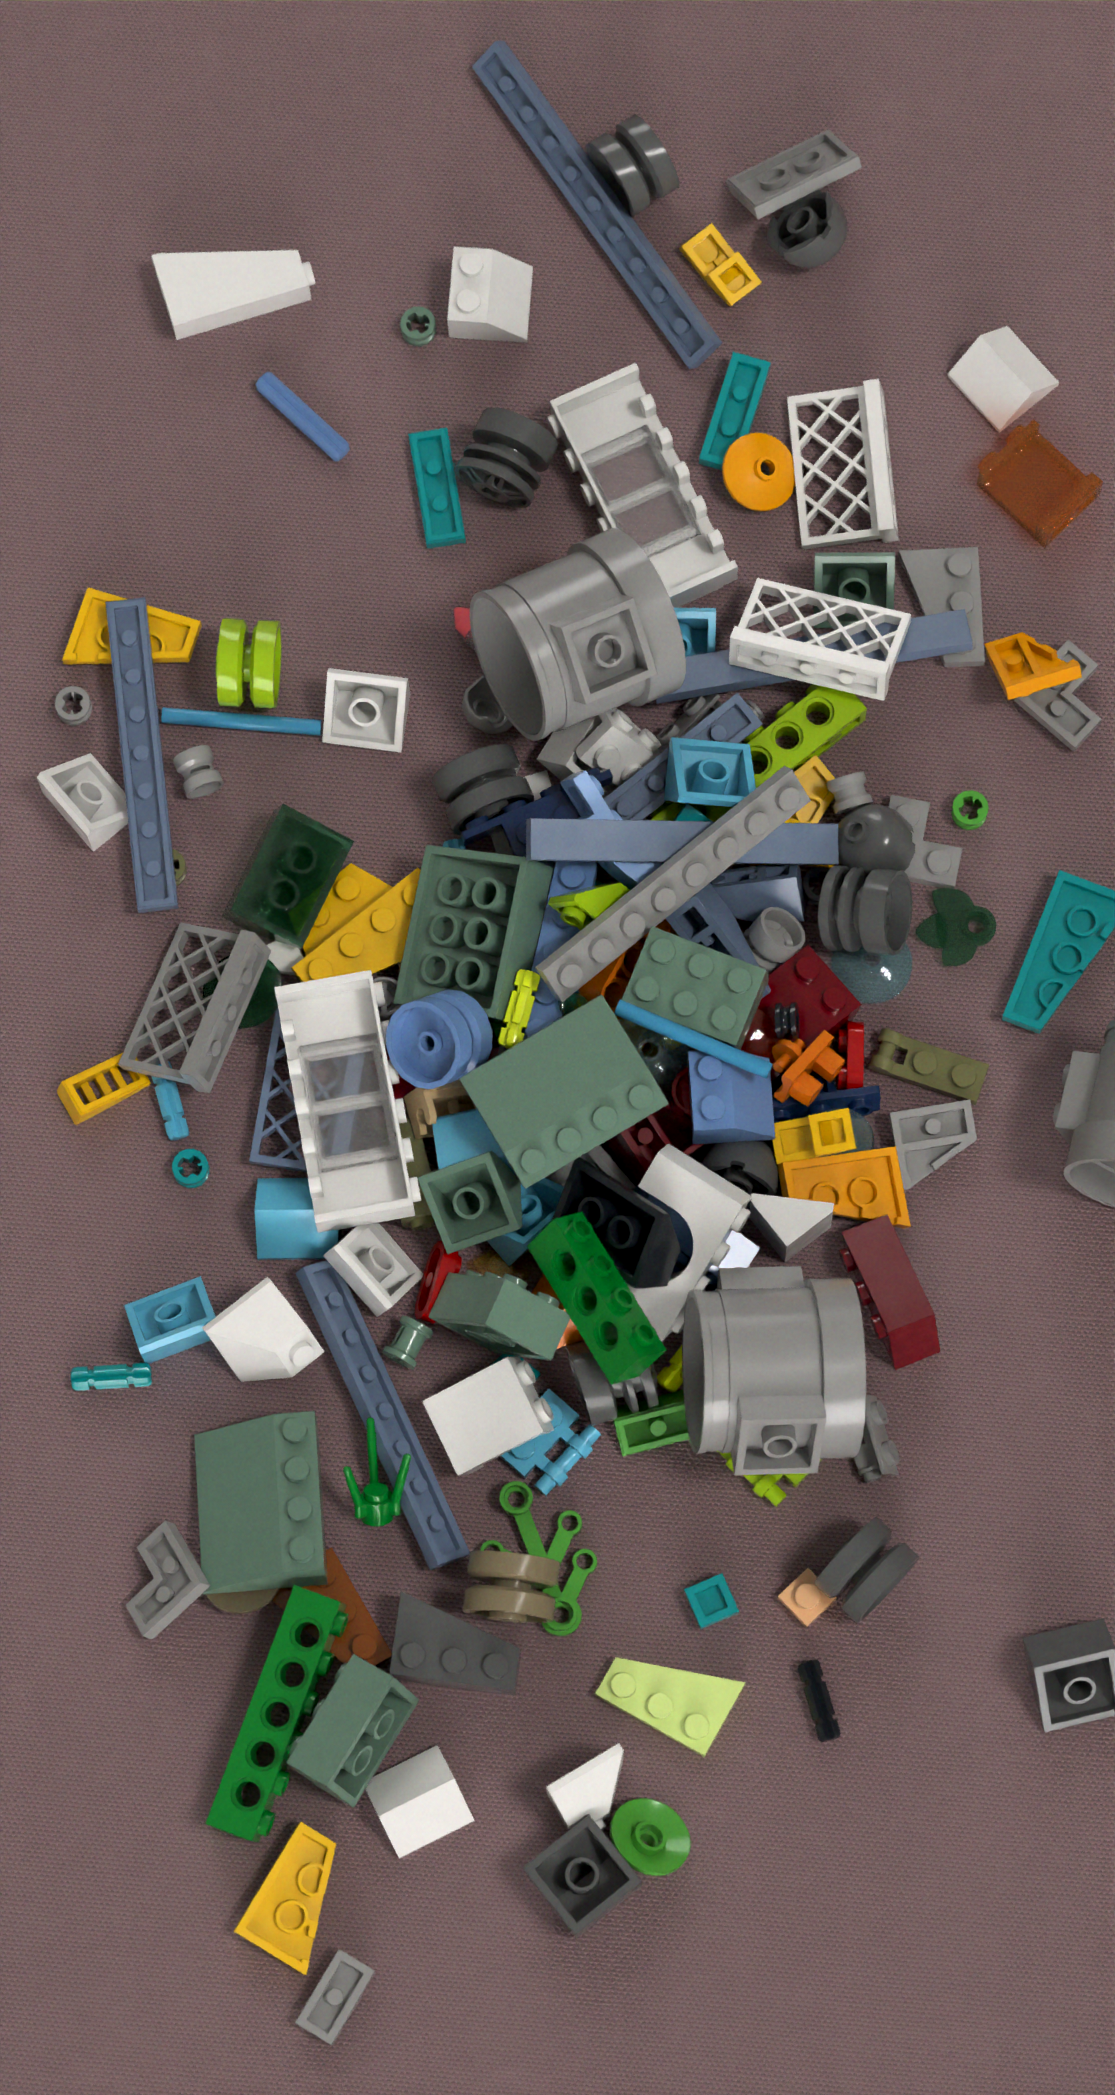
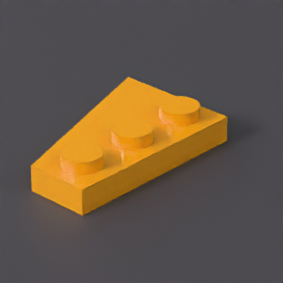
(858, 1183)

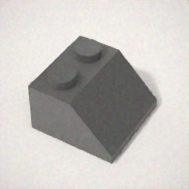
(1072, 1674)
(582, 1876)

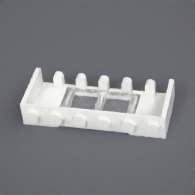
(641, 482)
(346, 1101)

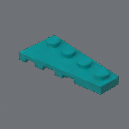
(1067, 939)

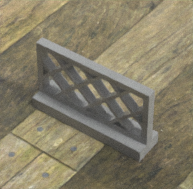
(220, 1011)

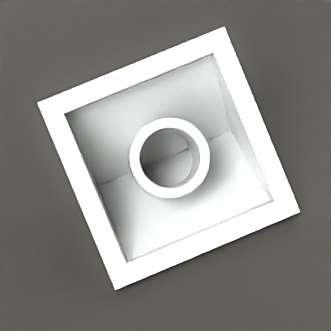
(1001, 377)
(365, 710)
(86, 798)
(790, 1222)
(374, 1266)
(418, 1801)

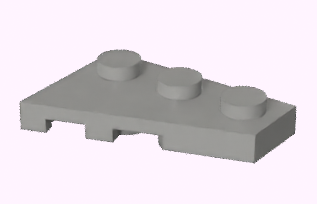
(945, 583)

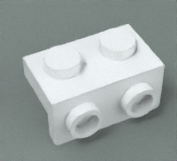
(618, 747)

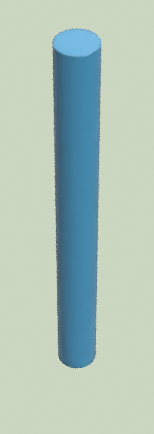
(241, 721)
(693, 1039)

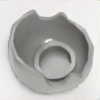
(483, 709)

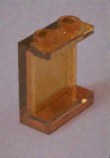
(1037, 484)

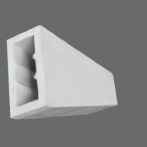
(229, 287)

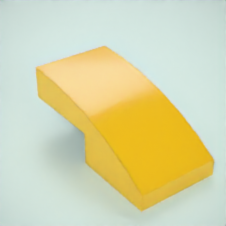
(719, 265)
(814, 1136)

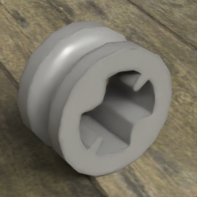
(61, 708)

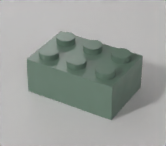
(696, 987)
(500, 1314)
(352, 1730)

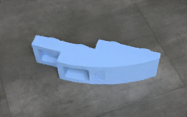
(587, 798)

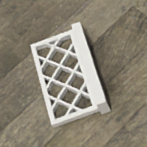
(877, 465)
(811, 660)

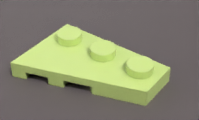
(671, 1700)

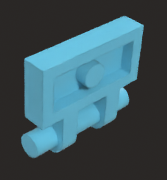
(534, 1452)

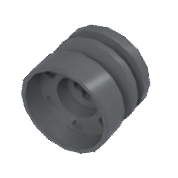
(506, 457)
(865, 910)
(597, 1392)

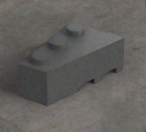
(450, 1653)

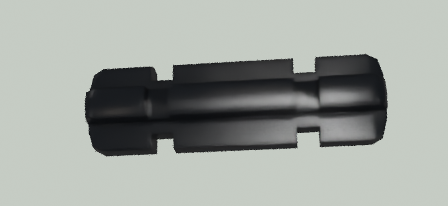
(819, 1700)

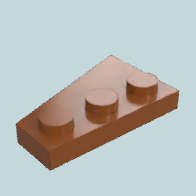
(361, 1632)

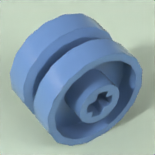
(438, 1038)

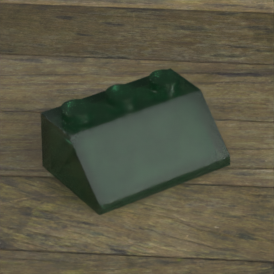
(288, 877)

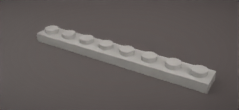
(673, 884)

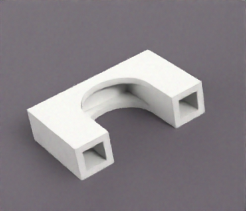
(711, 1211)

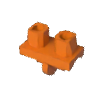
(799, 1065)

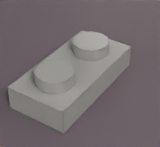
(335, 1997)

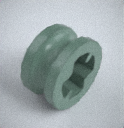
(415, 337)

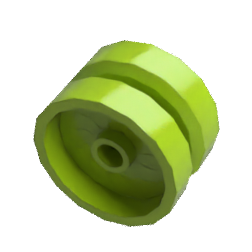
(244, 662)

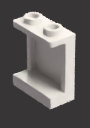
(489, 1414)

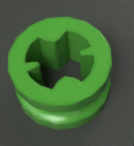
(958, 804)

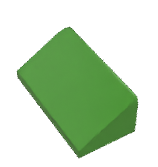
(653, 1425)

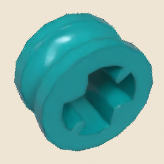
(192, 1180)

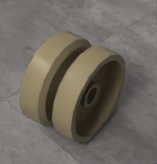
(511, 1593)

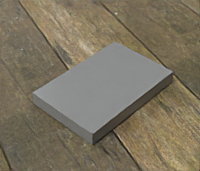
(793, 174)

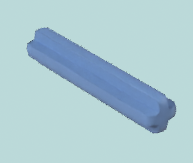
(302, 416)

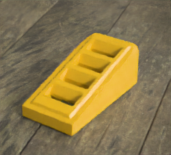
(94, 1106)

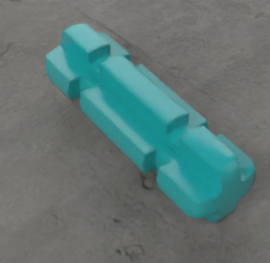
(111, 1376)

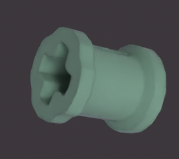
(407, 1342)

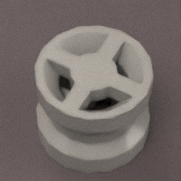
(849, 792)

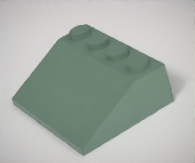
(473, 926)
(563, 1091)
(261, 1504)

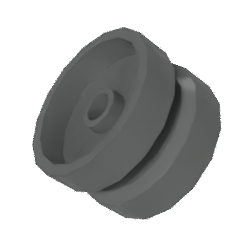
(634, 164)
(480, 785)
(861, 1565)

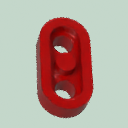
(852, 1044)
(434, 1276)

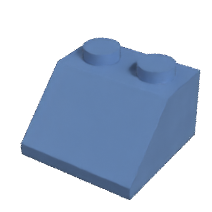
(728, 1101)

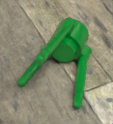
(376, 1503)

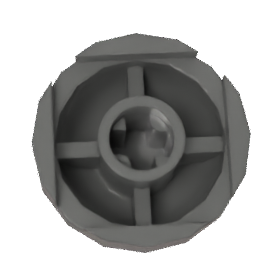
(809, 230)
(875, 838)
(745, 1165)

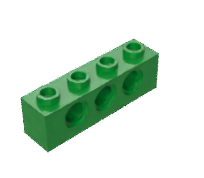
(596, 1297)

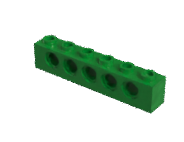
(228, 1809)

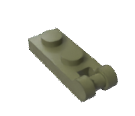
(929, 1067)

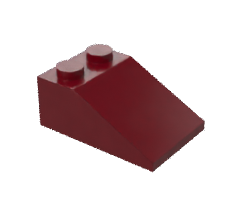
(820, 997)

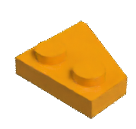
(1028, 666)

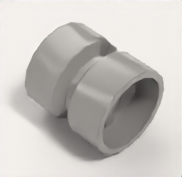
(774, 938)

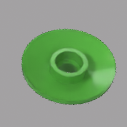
(659, 1827)

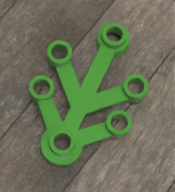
(568, 1598)

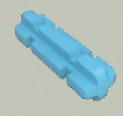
(171, 1108)

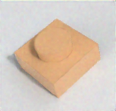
(805, 1598)

